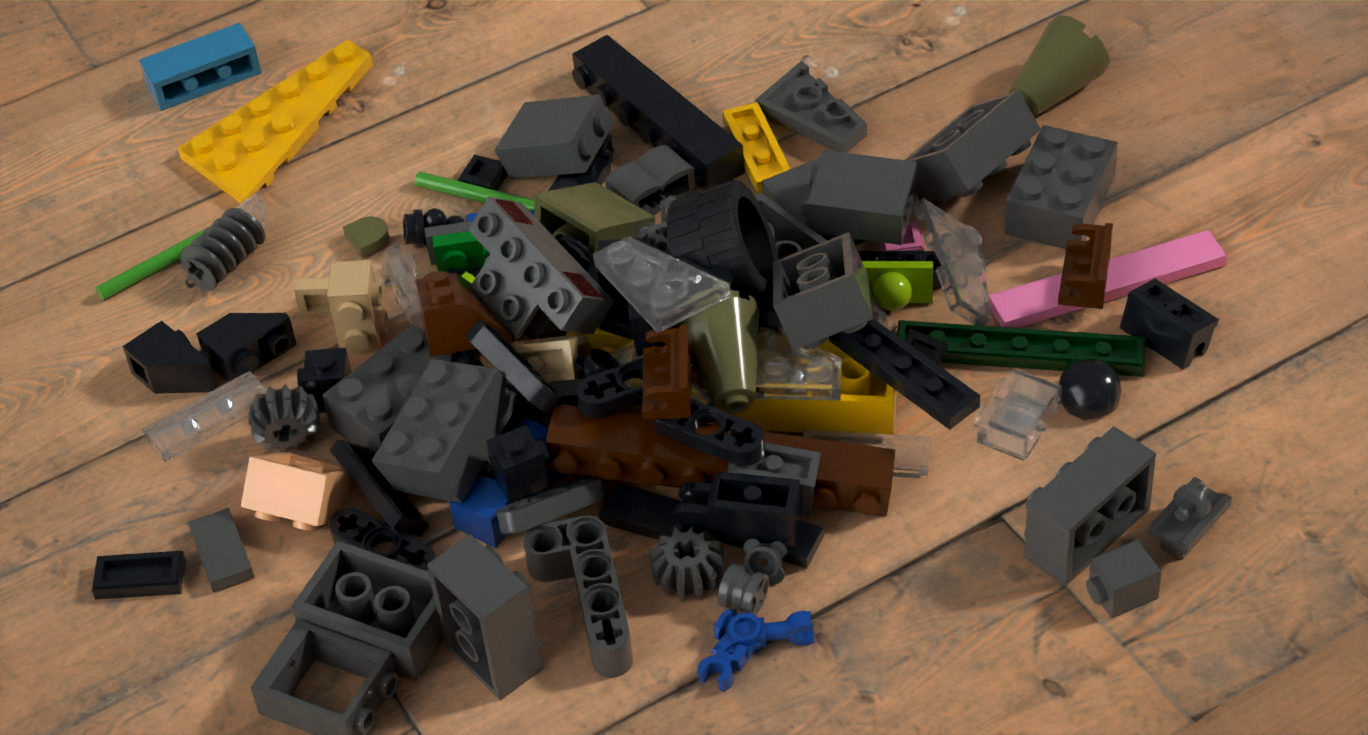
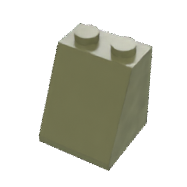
(589, 214)

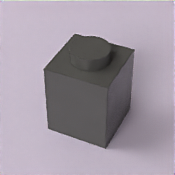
(1123, 579)

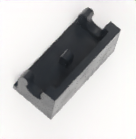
(1169, 322)

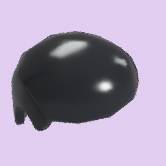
(1090, 389)

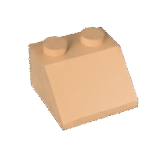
(296, 489)

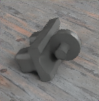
(1188, 517)

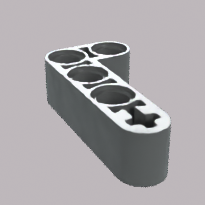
(582, 550)

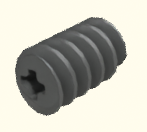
(222, 247)

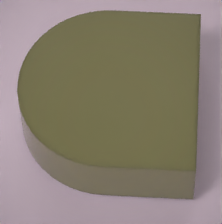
(367, 235)

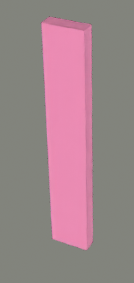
(1127, 272)

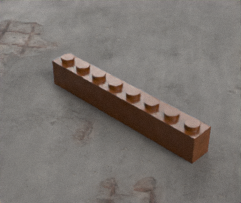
(632, 450)

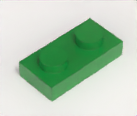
(458, 251)

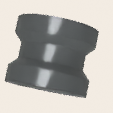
(743, 589)

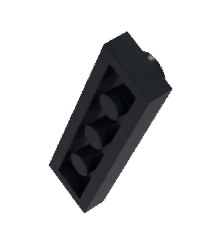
(909, 372)

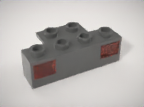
(531, 276)

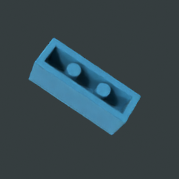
(200, 66)

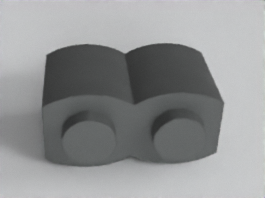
(653, 179)

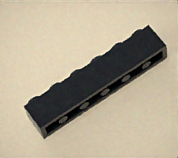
(657, 111)

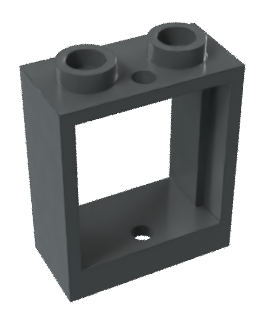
(292, 661)

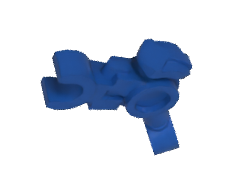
(746, 634)

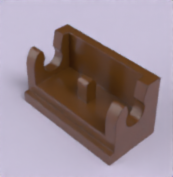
(1086, 267)
(667, 375)

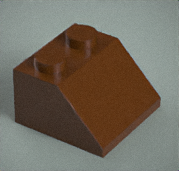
(450, 310)

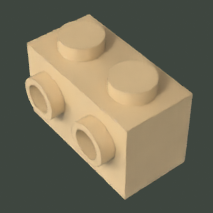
(356, 305)

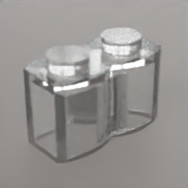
(1017, 413)

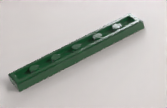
(1031, 347)

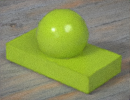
(899, 283)

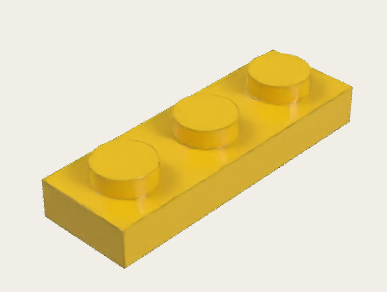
(760, 148)

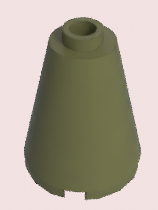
(1060, 64)
(726, 351)

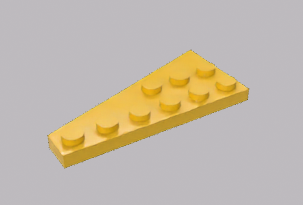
(270, 129)

